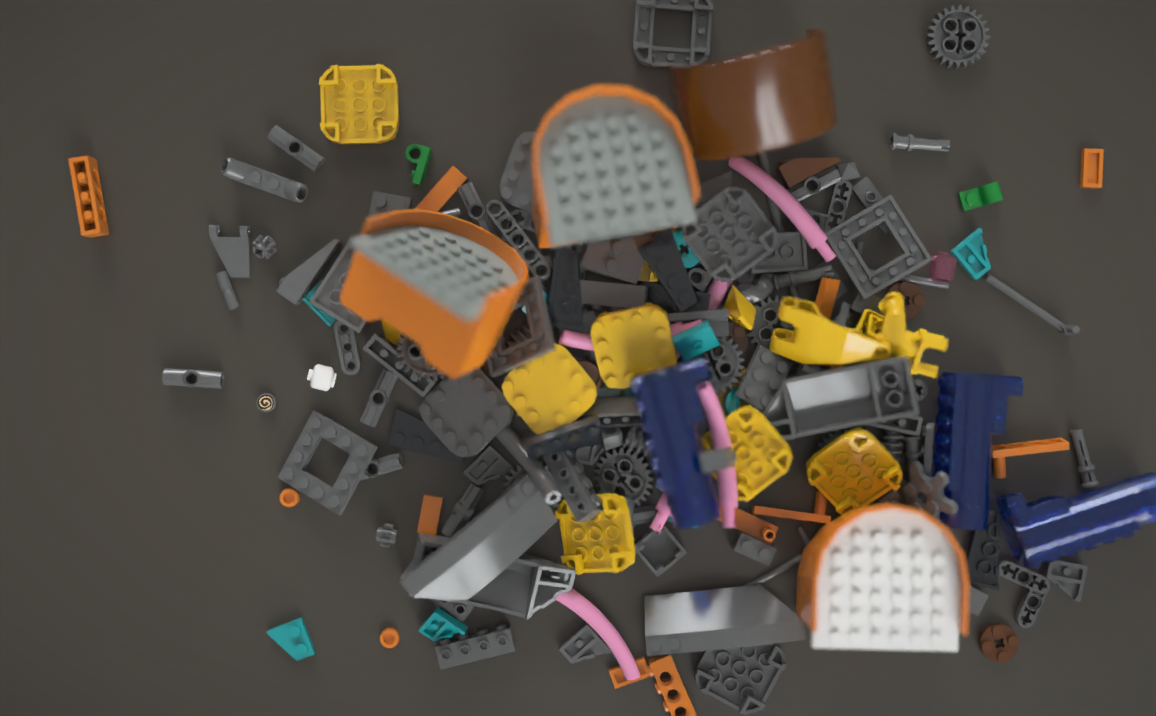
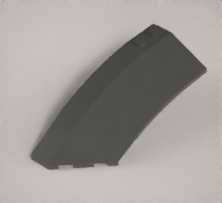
(843, 398)
(483, 545)
(519, 589)
(718, 620)

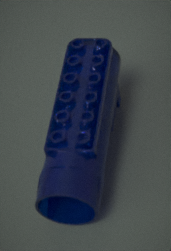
(670, 417)
(967, 417)
(1063, 526)

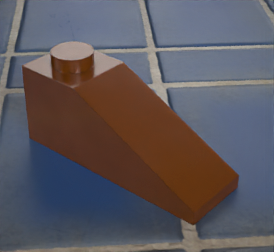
(800, 169)

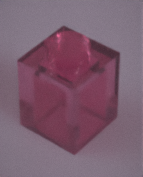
(943, 267)

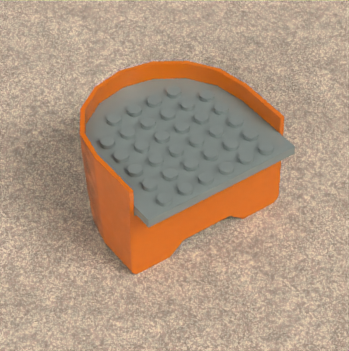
(610, 168)
(436, 284)

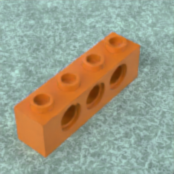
(88, 196)
(665, 663)

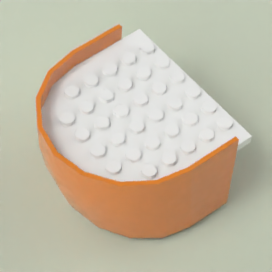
(884, 582)

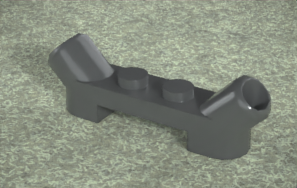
(264, 180)

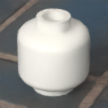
(321, 377)

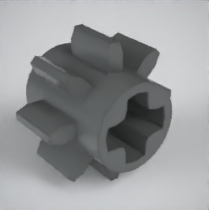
(264, 246)
(890, 497)
(386, 535)

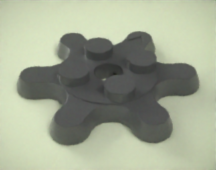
(930, 486)

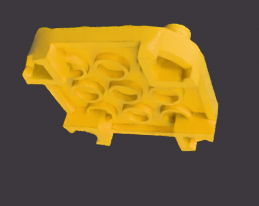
(359, 104)
(631, 343)
(550, 390)
(758, 448)
(854, 470)
(602, 542)

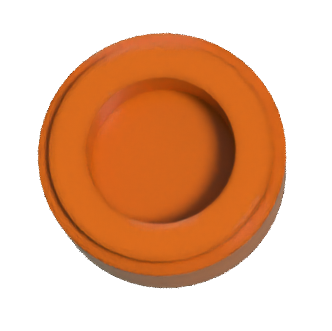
(289, 497)
(389, 637)

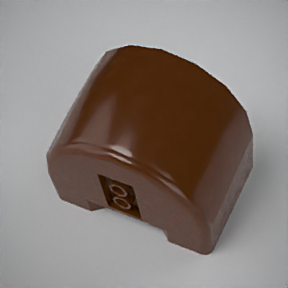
(756, 99)

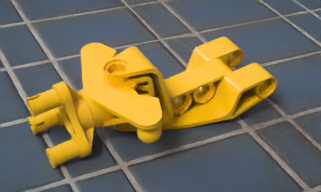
(824, 342)

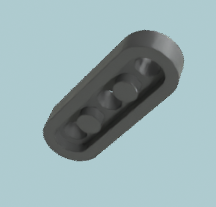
(346, 356)
(929, 448)

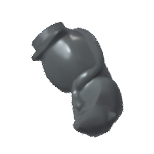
(759, 289)

